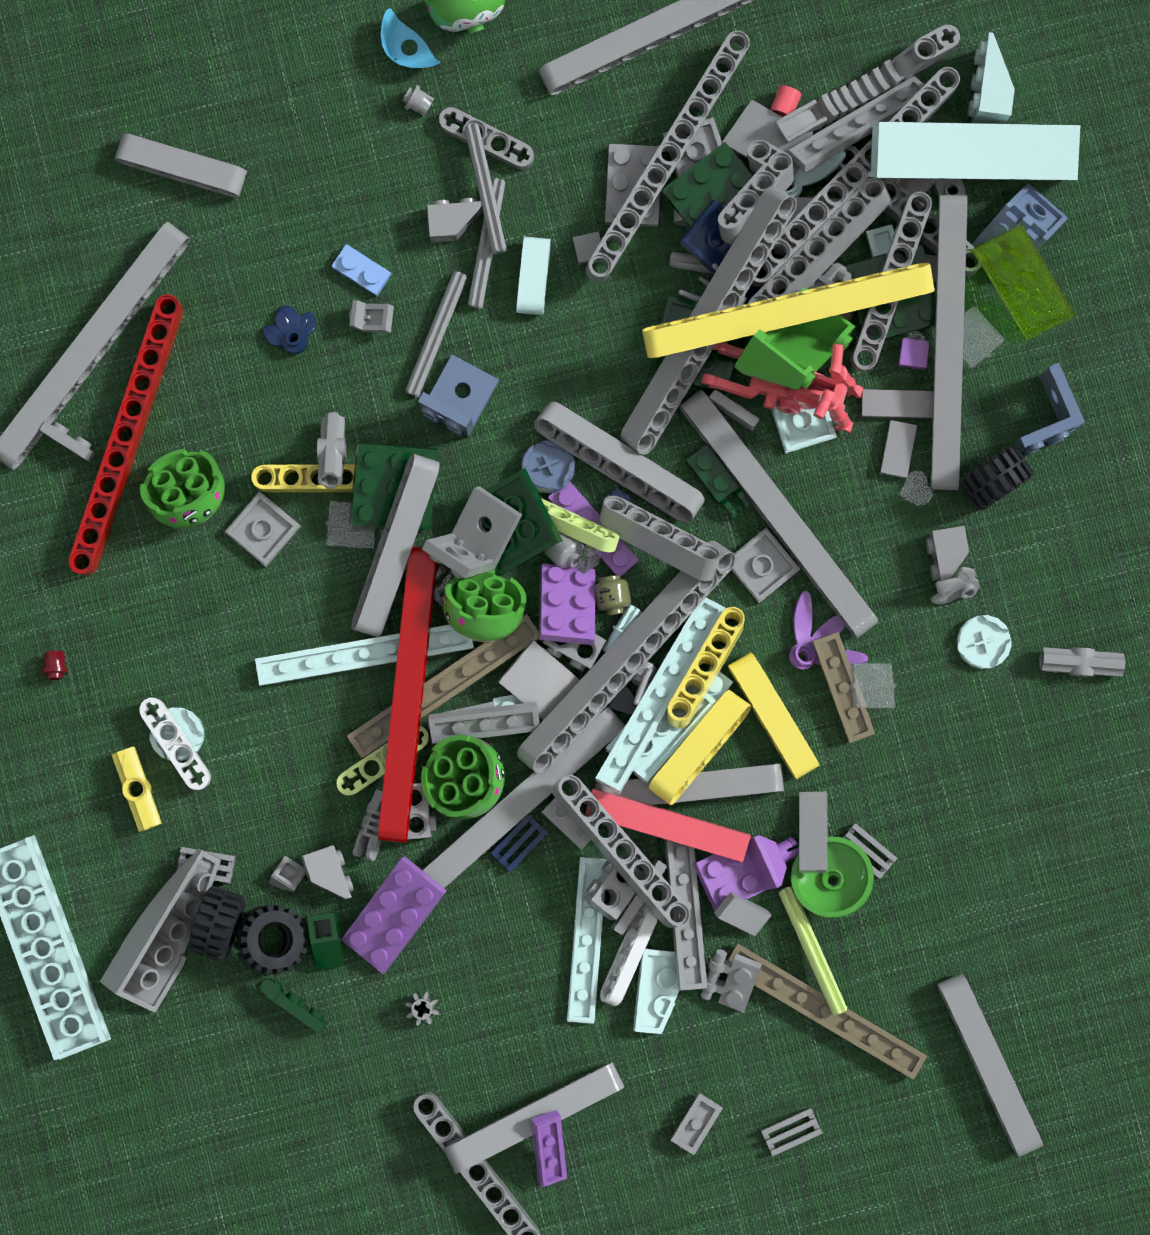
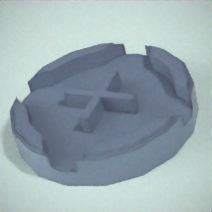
(549, 466)

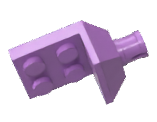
(760, 870)

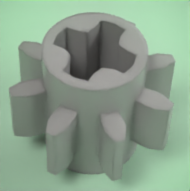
(415, 1012)

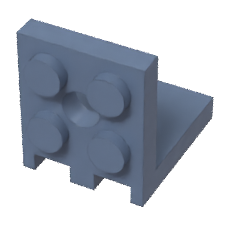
(1030, 209)
(1065, 409)
(456, 412)

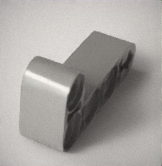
(770, 169)

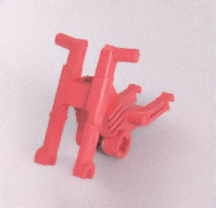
(823, 389)

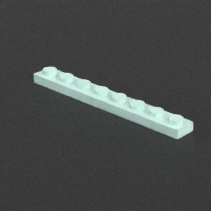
(351, 656)
(657, 697)

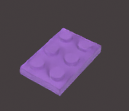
(567, 605)

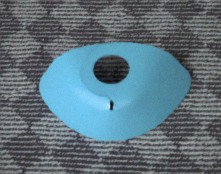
(394, 34)

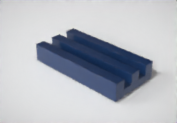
(535, 825)

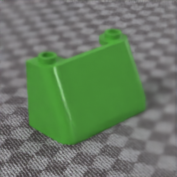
(794, 352)

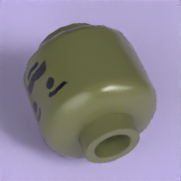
(612, 595)

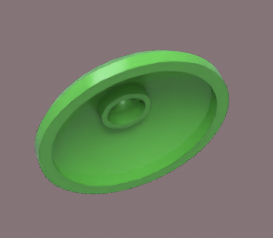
(855, 877)

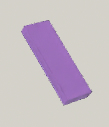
(549, 1148)

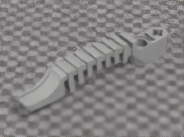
(834, 106)

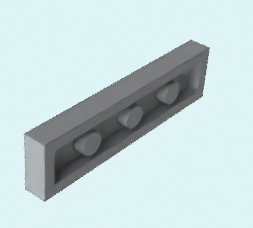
(485, 721)

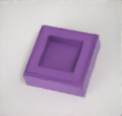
(913, 353)

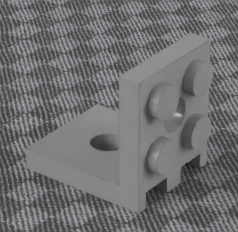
(470, 547)

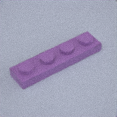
(571, 499)

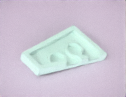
(655, 991)

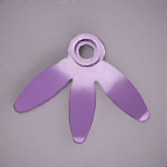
(802, 630)

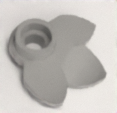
(962, 586)

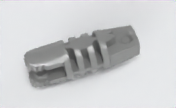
(370, 829)

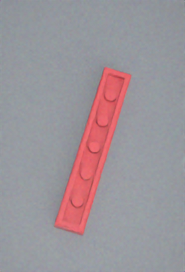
(673, 826)

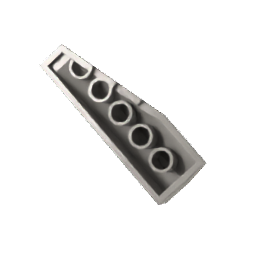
(157, 942)

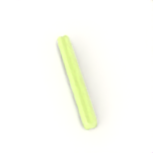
(813, 951)

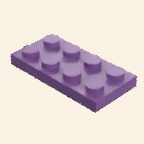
(394, 915)

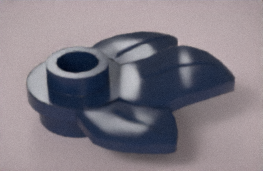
(289, 326)

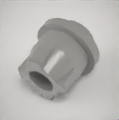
(417, 100)

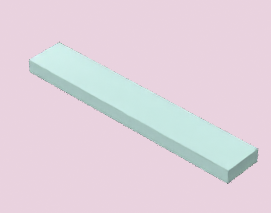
(585, 947)

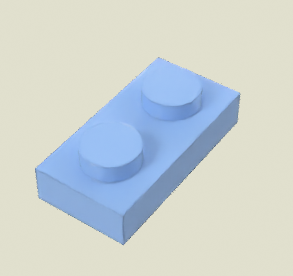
(361, 270)

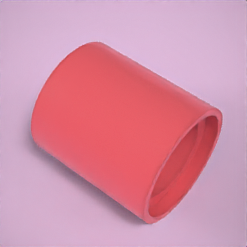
(785, 100)

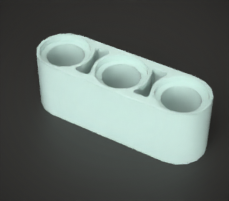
(533, 275)

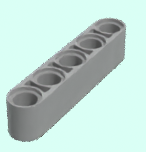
(180, 165)
(660, 538)

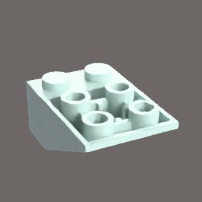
(992, 86)

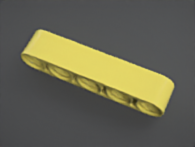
(304, 483)
(708, 655)
(773, 715)
(699, 747)

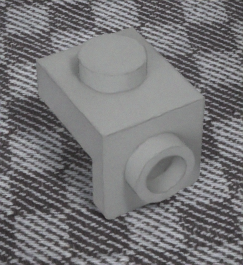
(371, 317)

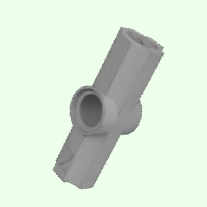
(331, 450)
(1082, 662)

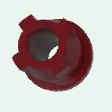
(54, 665)

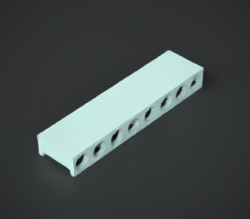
(974, 151)
(47, 952)

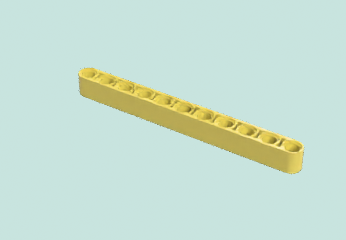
(788, 310)

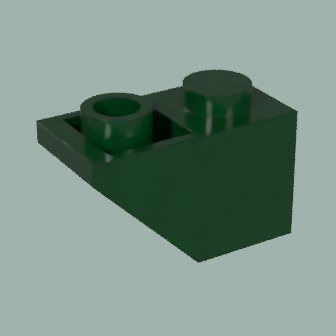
(326, 940)

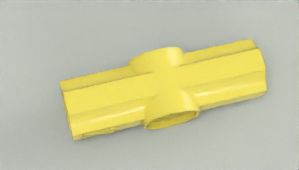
(131, 771)

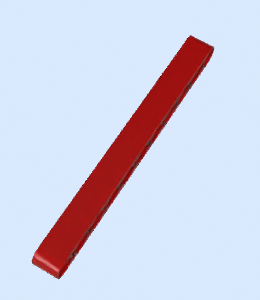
(129, 448)
(407, 697)

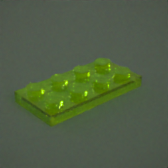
(1023, 281)

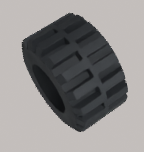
(996, 478)
(216, 922)
(248, 939)

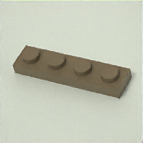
(838, 678)

